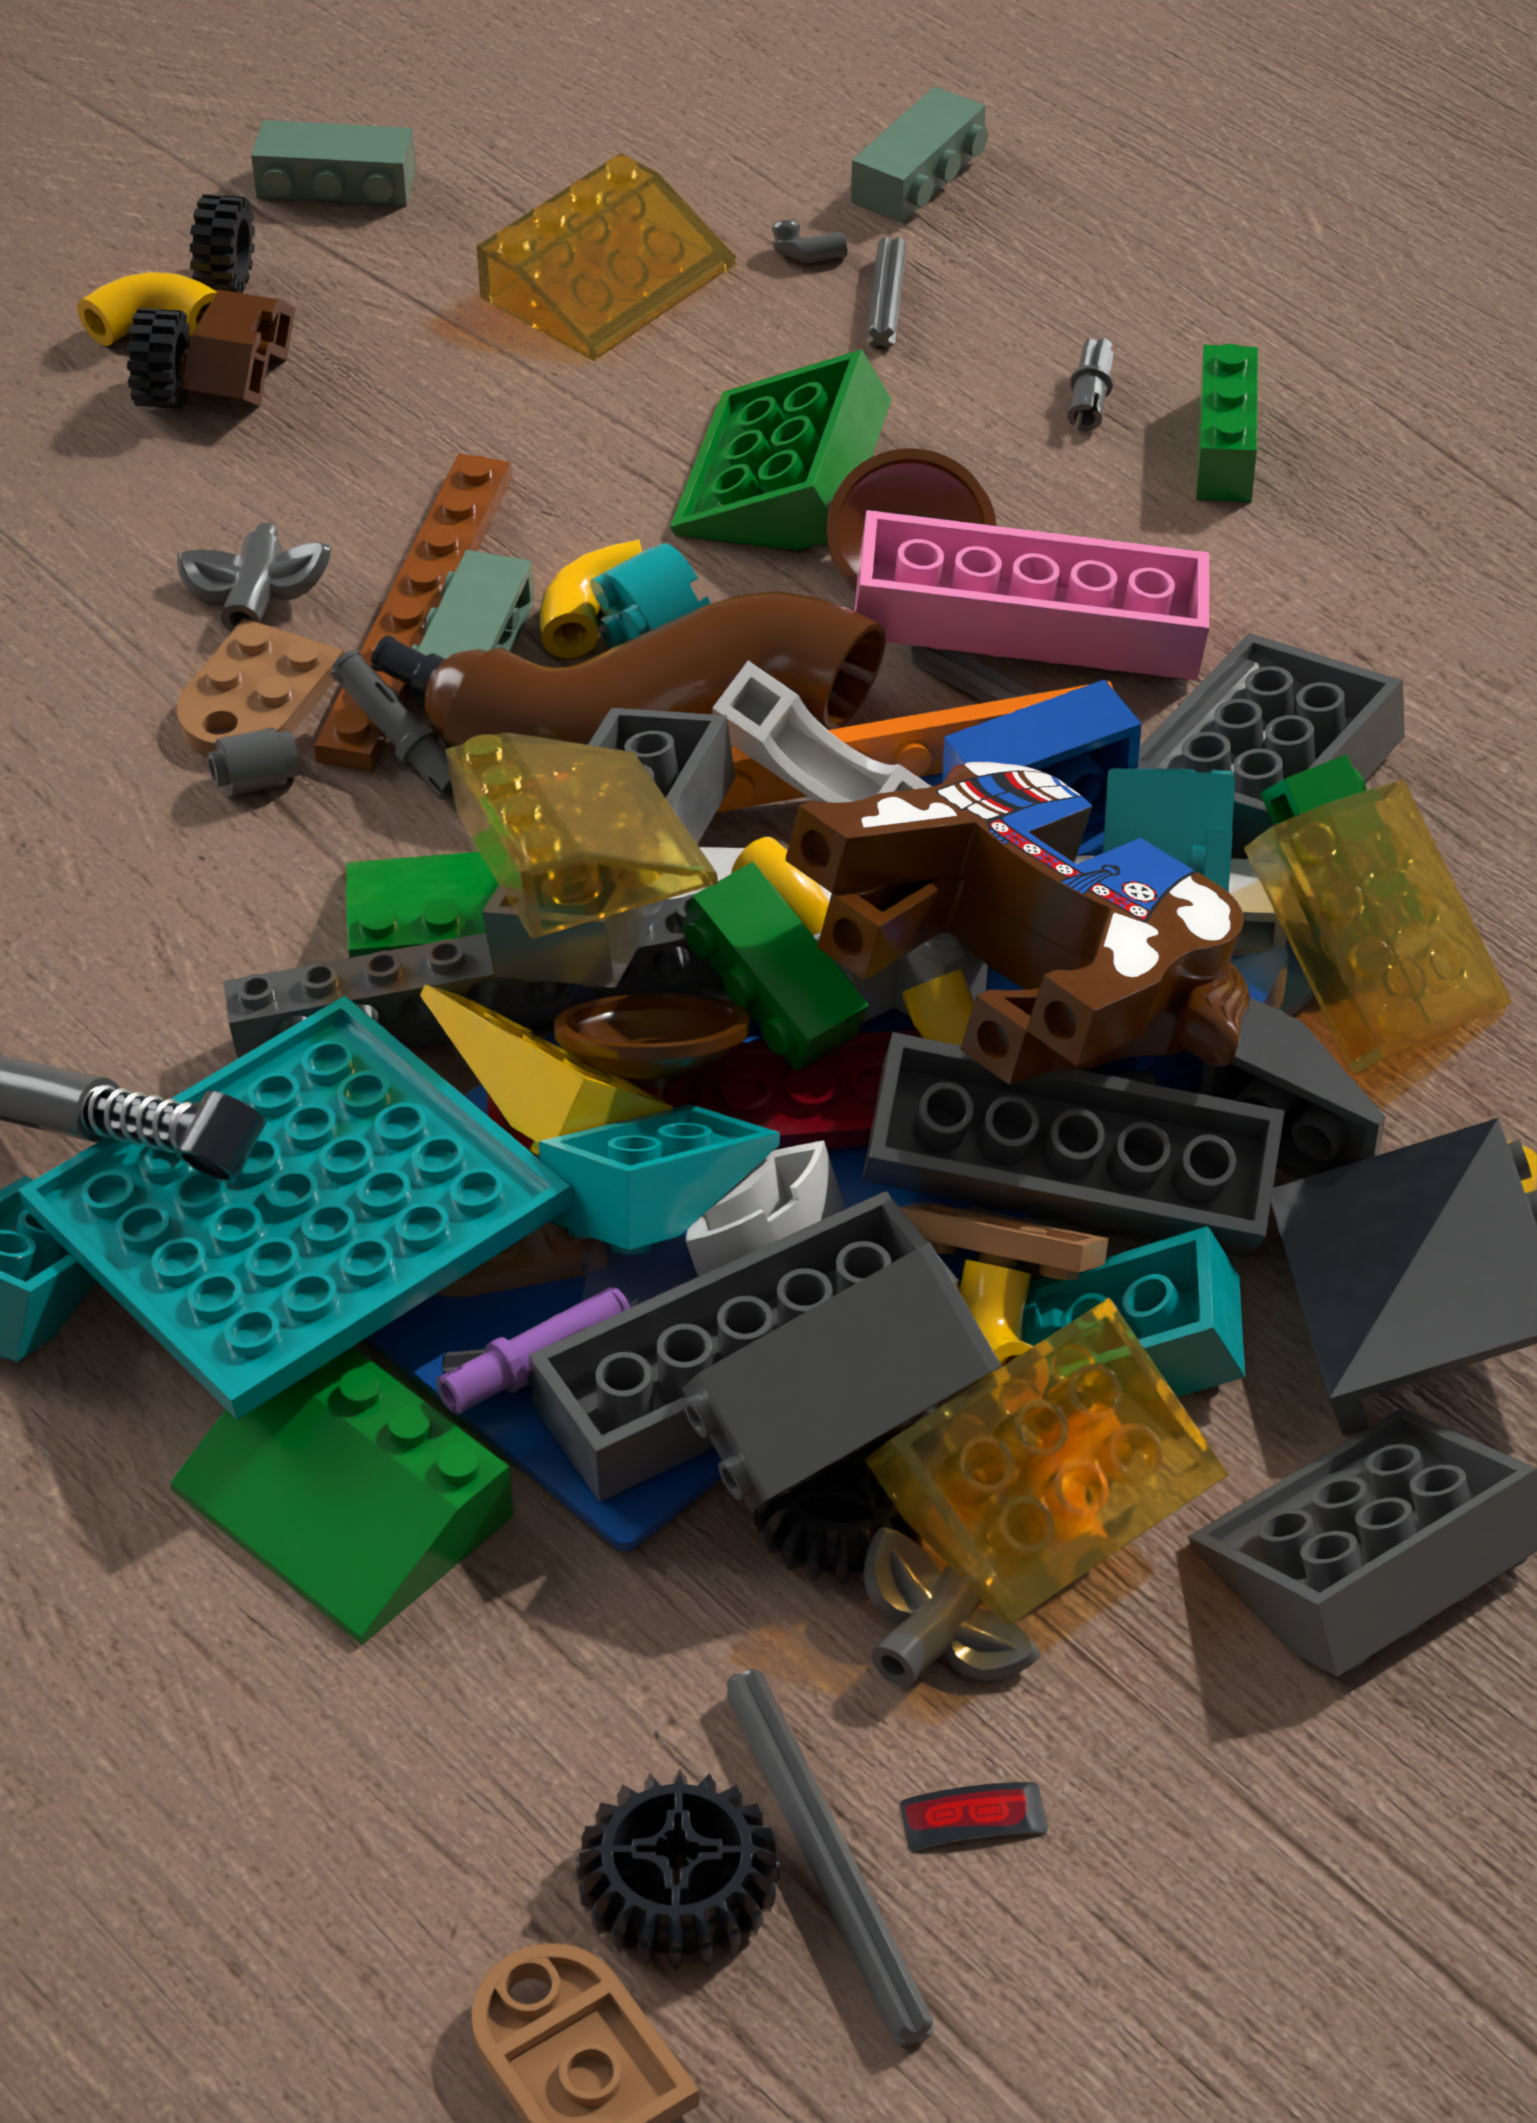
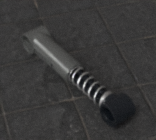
(205, 1135)

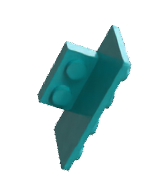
(1175, 812)

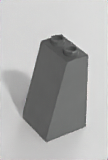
(839, 1378)

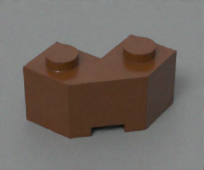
(234, 346)

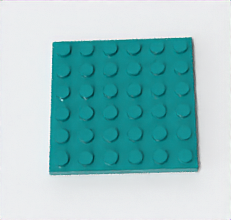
(343, 1219)

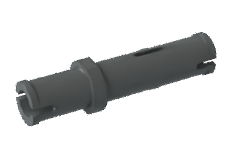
(414, 742)

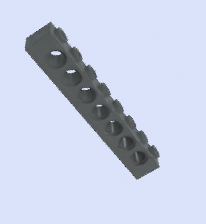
(391, 982)

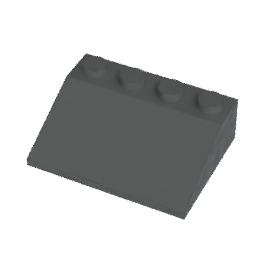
(1273, 716)
(1374, 1538)

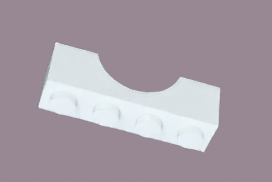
(785, 738)

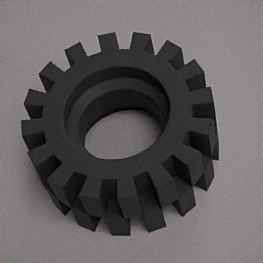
(222, 242)
(155, 357)

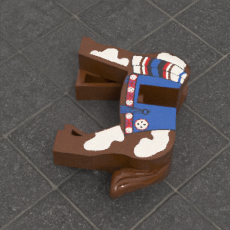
(1109, 950)

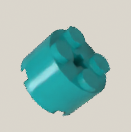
(645, 593)

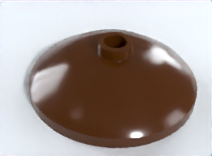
(905, 484)
(652, 1034)

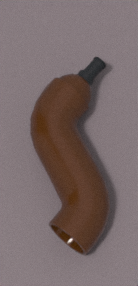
(682, 666)

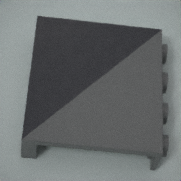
(1413, 1262)

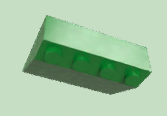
(782, 454)
(415, 900)
(349, 1491)

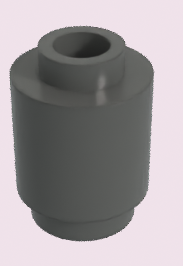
(253, 761)

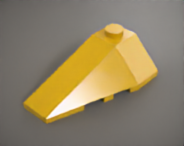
(532, 1080)

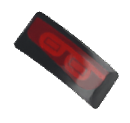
(973, 1813)

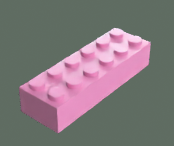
(1035, 595)

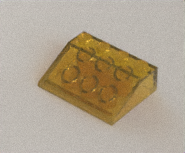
(601, 258)
(571, 829)
(1377, 924)
(1048, 1464)

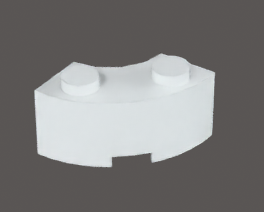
(771, 1202)

